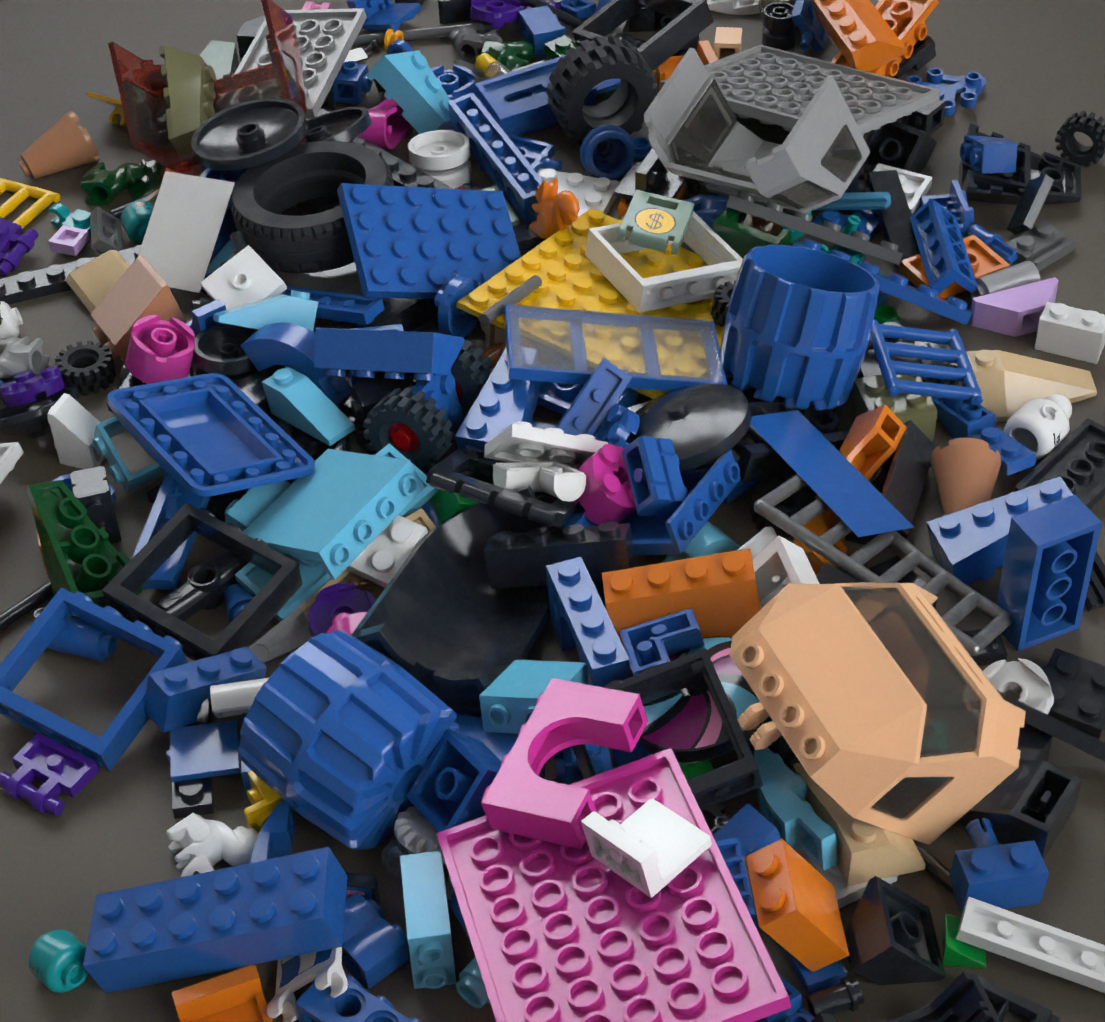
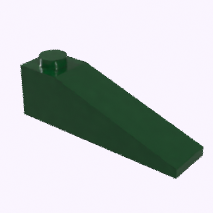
(72, 545)

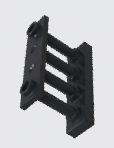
(760, 459)

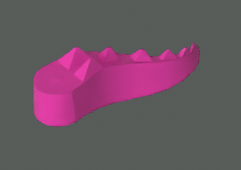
(387, 125)

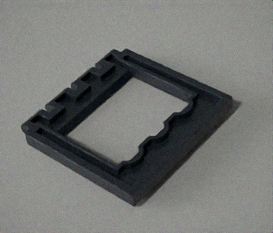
(448, 477)

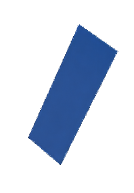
(829, 474)

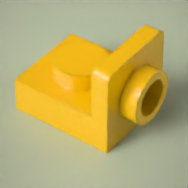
(262, 801)

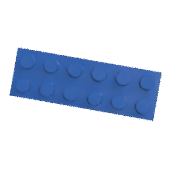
(217, 920)

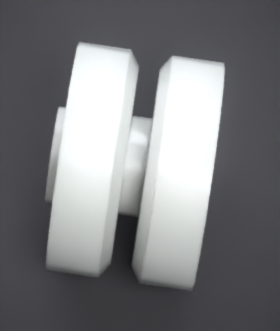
(442, 156)

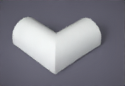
(543, 476)
(235, 697)

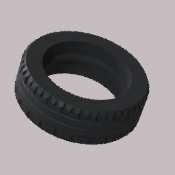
(304, 173)

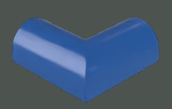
(655, 640)

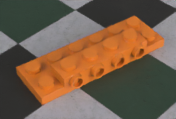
(907, 22)

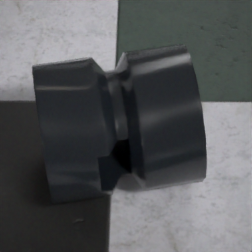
(778, 26)

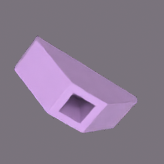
(1014, 309)

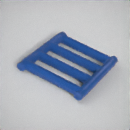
(956, 354)

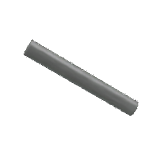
(511, 299)

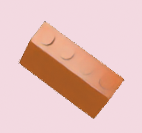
(859, 32)
(715, 586)

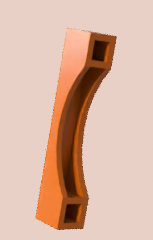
(866, 447)

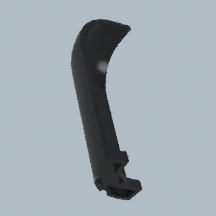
(444, 617)

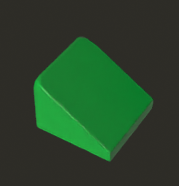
(958, 952)

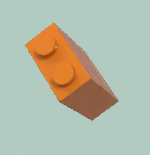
(796, 906)

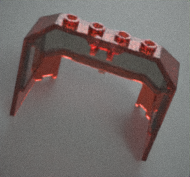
(143, 85)

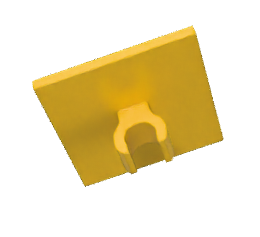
(116, 113)

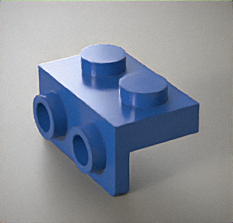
(956, 204)

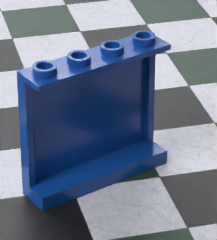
(673, 534)

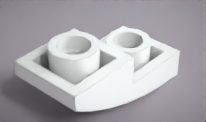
(735, 7)

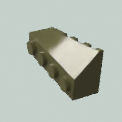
(188, 95)

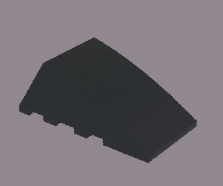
(1009, 187)

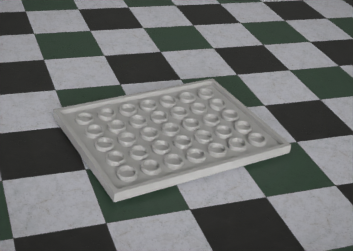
(781, 84)

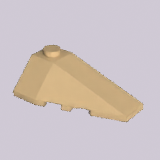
(1014, 379)
(862, 847)

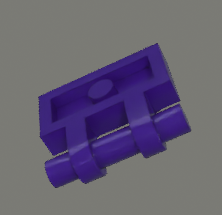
(12, 236)
(54, 766)

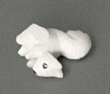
(207, 843)

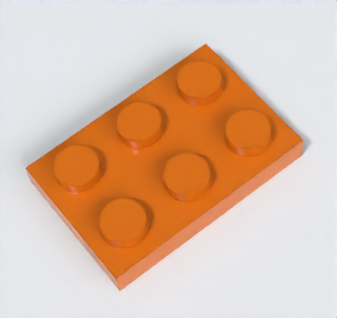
(982, 259)

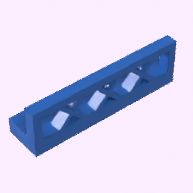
(942, 248)
(169, 501)

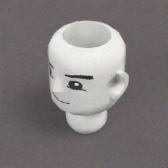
(1041, 424)

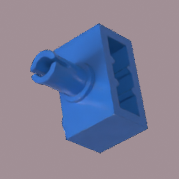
(997, 873)

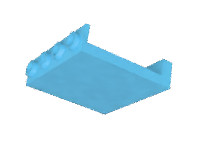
(337, 508)

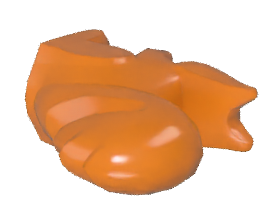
(553, 209)

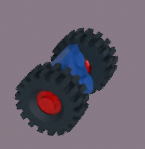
(423, 417)

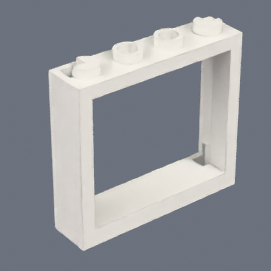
(668, 288)

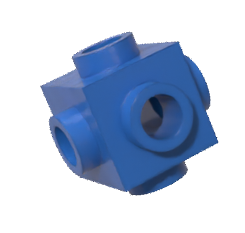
(351, 83)

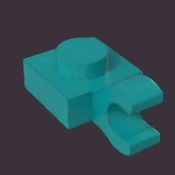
(78, 219)

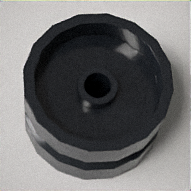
(220, 352)

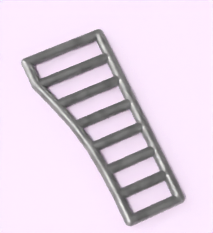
(912, 557)

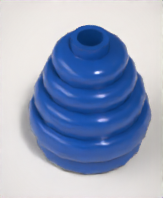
(613, 159)

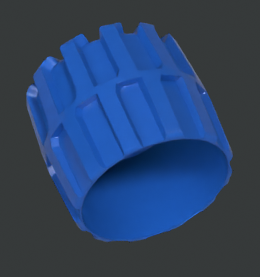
(798, 326)
(343, 736)

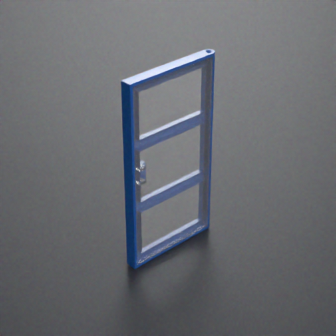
(571, 344)

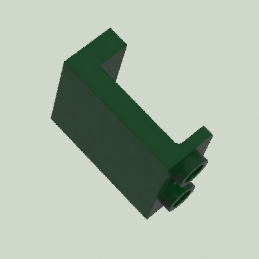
(742, 237)

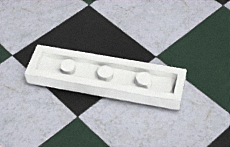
(1033, 943)

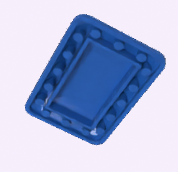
(209, 434)

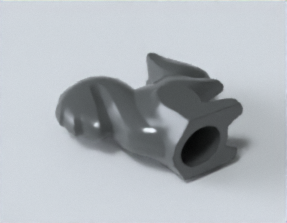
(471, 43)

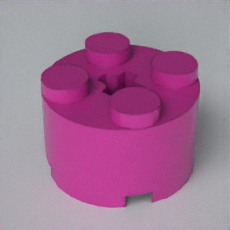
(160, 349)
(607, 487)

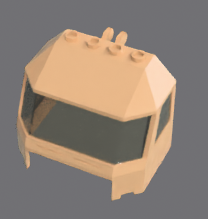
(877, 703)

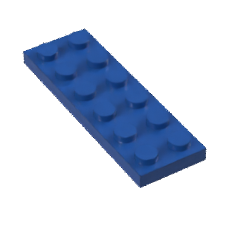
(897, 286)

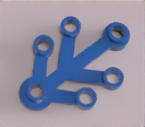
(970, 84)

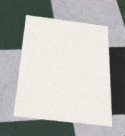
(185, 228)

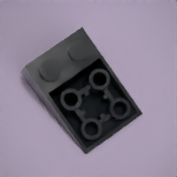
(1029, 804)

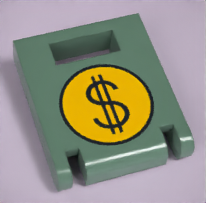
(656, 220)

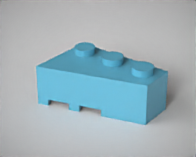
(415, 90)

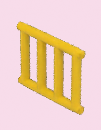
(22, 192)

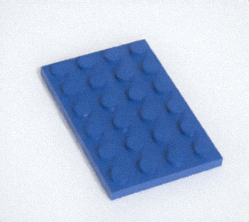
(422, 237)

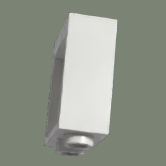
(778, 562)

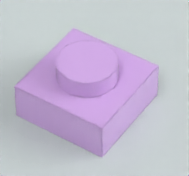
(69, 240)

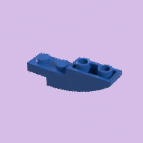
(967, 420)

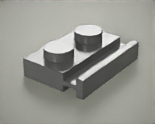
(1042, 245)

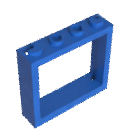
(132, 717)

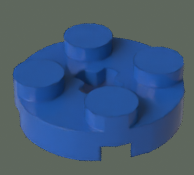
(450, 318)
(618, 426)

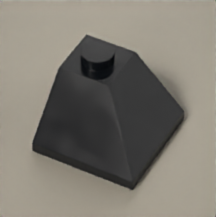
(893, 938)

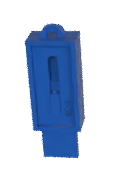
(521, 97)

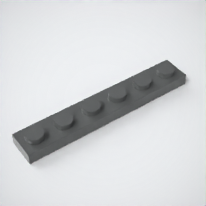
(828, 231)

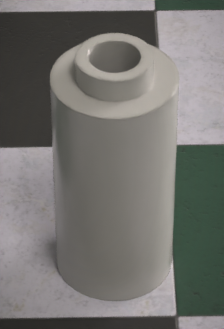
(1007, 278)

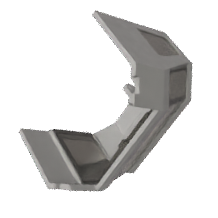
(702, 140)

